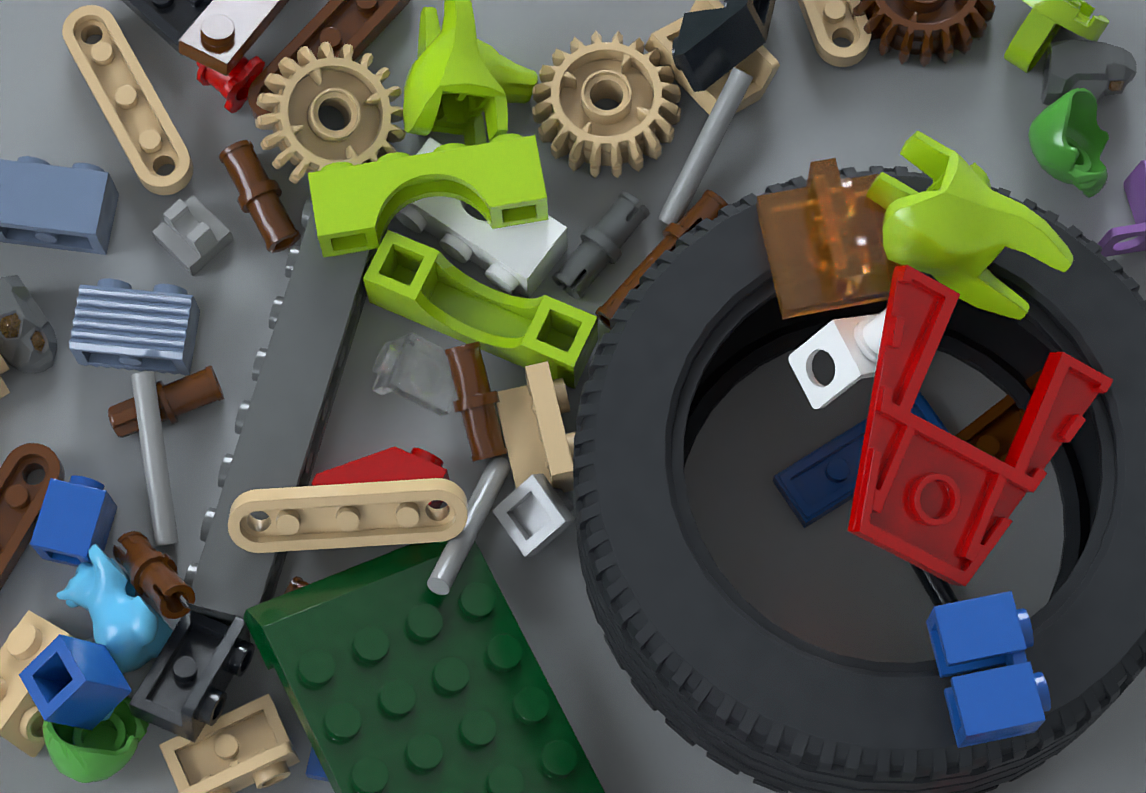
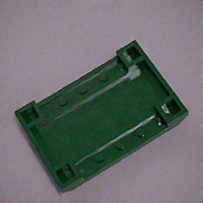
(419, 683)

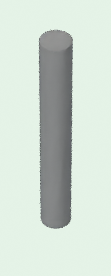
(705, 146)
(154, 458)
(478, 510)

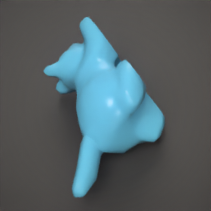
(119, 619)

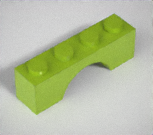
(360, 200)
(436, 294)

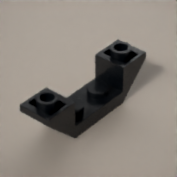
(720, 39)

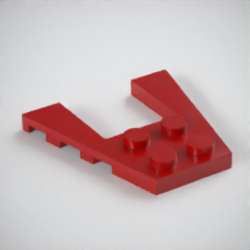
(927, 489)

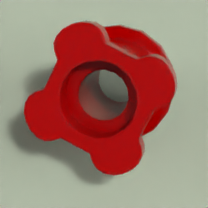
(236, 84)

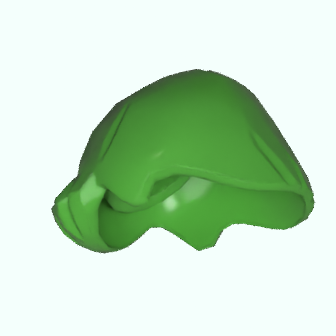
(1071, 142)
(96, 752)

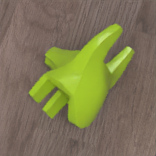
(461, 79)
(961, 227)

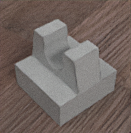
(192, 234)
(535, 514)

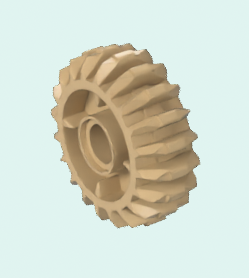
(606, 72)
(328, 83)

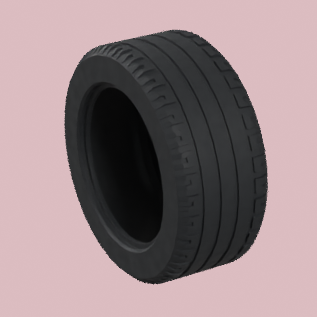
(729, 673)

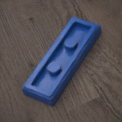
(829, 473)

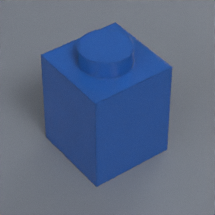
(73, 520)
(75, 682)

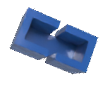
(983, 636)

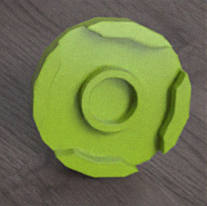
(1043, 25)

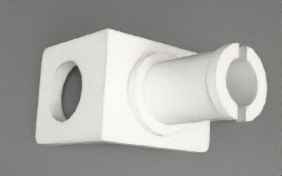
(854, 349)

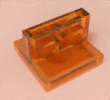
(825, 243)

